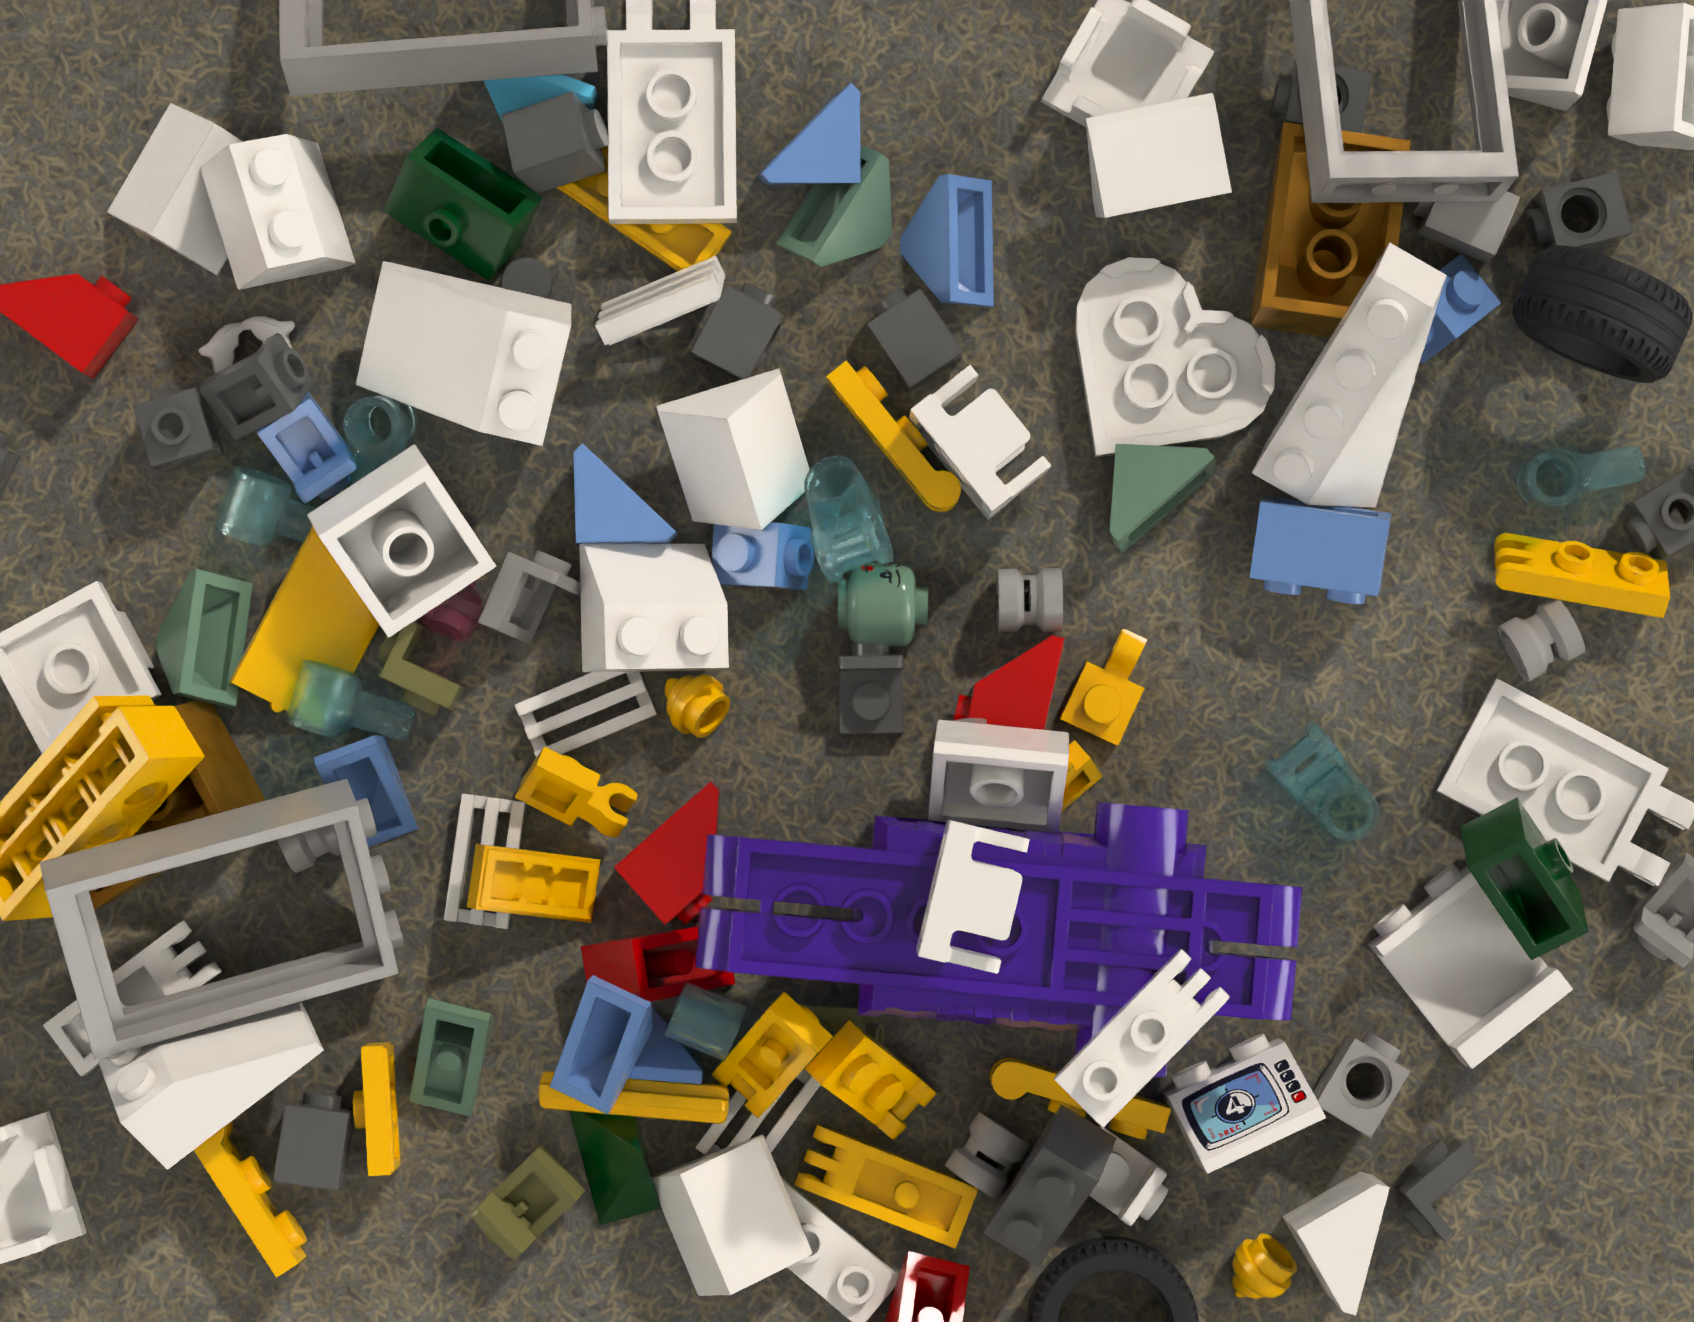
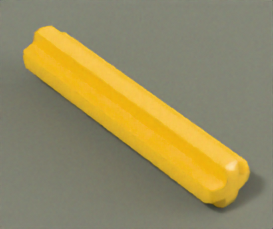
(650, 1100)

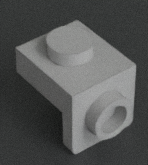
(523, 592)
(1667, 915)

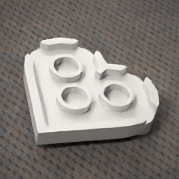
(1163, 365)

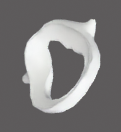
(222, 345)

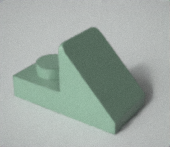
(451, 1057)

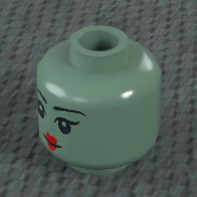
(881, 604)

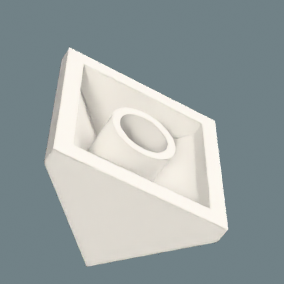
(1548, 48)
(1156, 156)
(167, 190)
(737, 451)
(998, 776)
(731, 1217)
(1340, 1235)

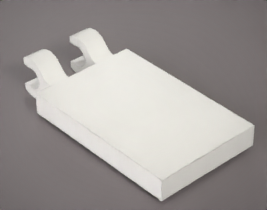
(671, 120)
(1568, 780)

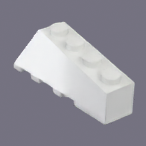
(1350, 406)

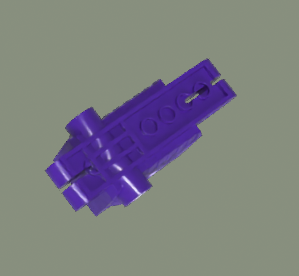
(1083, 938)

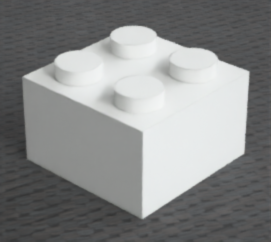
(401, 540)

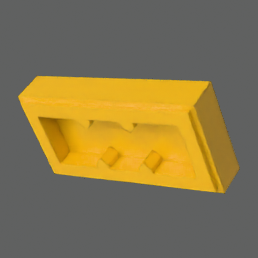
(533, 883)
(377, 1108)

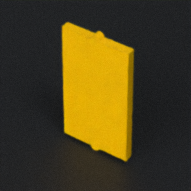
(310, 618)

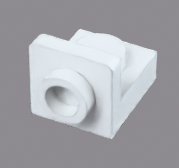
(1130, 1183)

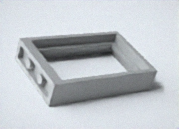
(433, 60)
(1406, 175)
(121, 1029)

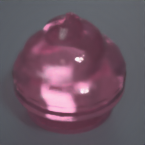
(456, 615)

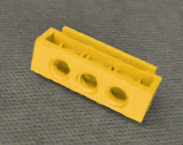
(80, 765)

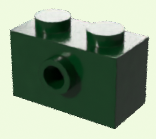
(462, 203)
(1525, 878)

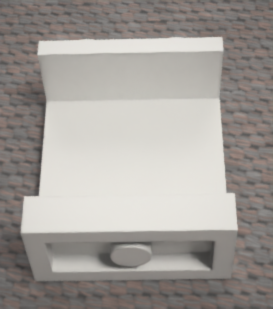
(1465, 967)

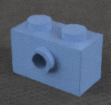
(1320, 549)

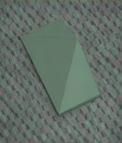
(843, 217)
(1151, 484)
(205, 637)

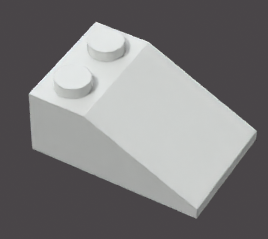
(465, 351)
(198, 1082)

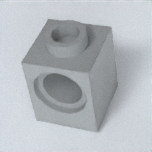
(1367, 1111)

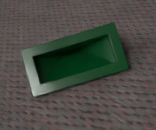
(615, 1165)

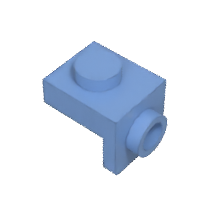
(1460, 306)
(310, 451)
(767, 557)

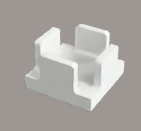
(1126, 61)
(977, 442)
(68, 657)
(969, 896)
(35, 1190)

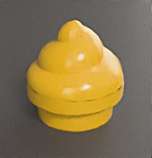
(696, 704)
(1262, 1268)

